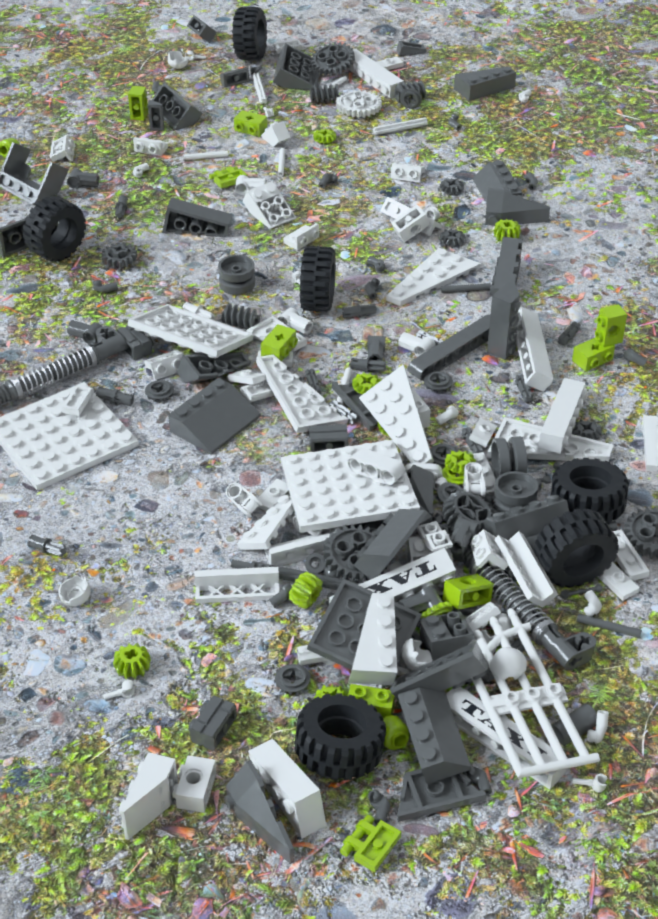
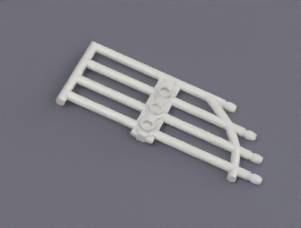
(529, 698)

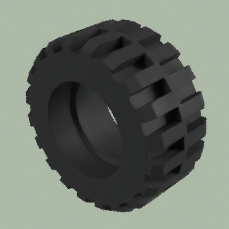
(249, 33)
(41, 223)
(317, 278)
(592, 486)
(576, 547)
(335, 755)

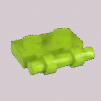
(226, 177)
(376, 846)

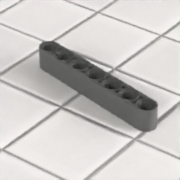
(451, 349)

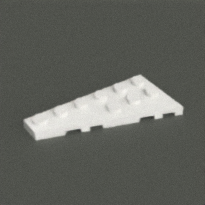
(434, 272)
(298, 399)
(397, 413)
(577, 446)

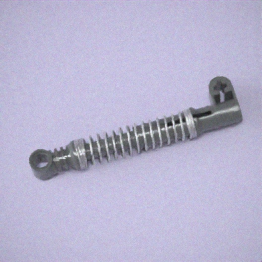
(109, 344)
(569, 651)

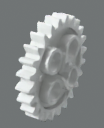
(358, 103)

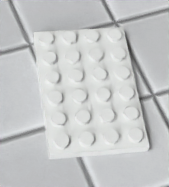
(190, 330)

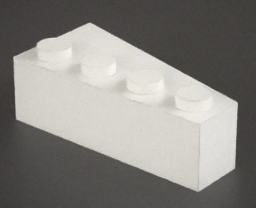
(376, 649)
(289, 788)

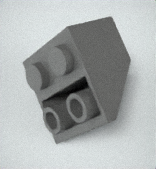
(445, 633)

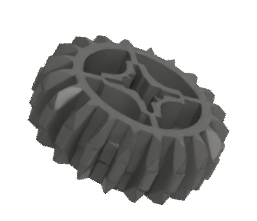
(468, 507)

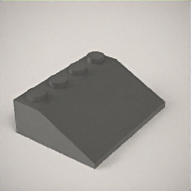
(294, 69)
(213, 416)

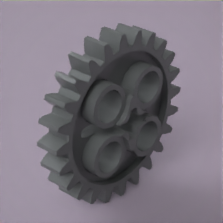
(333, 58)
(641, 531)
(342, 548)

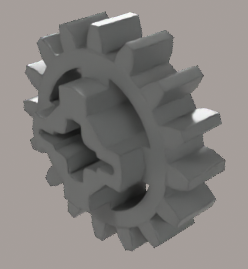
(119, 255)

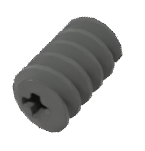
(419, 86)
(324, 93)
(241, 317)

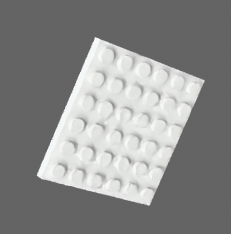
(59, 445)
(332, 495)

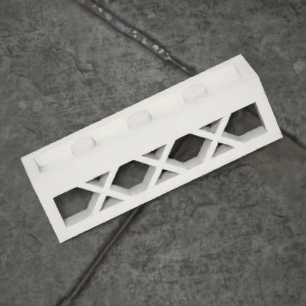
(397, 209)
(650, 435)
(295, 550)
(527, 569)
(236, 581)

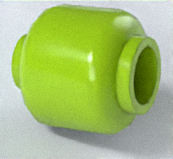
(5, 146)
(396, 733)

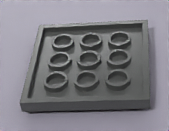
(343, 622)

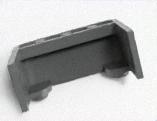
(16, 172)

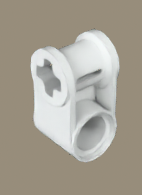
(474, 479)
(243, 499)

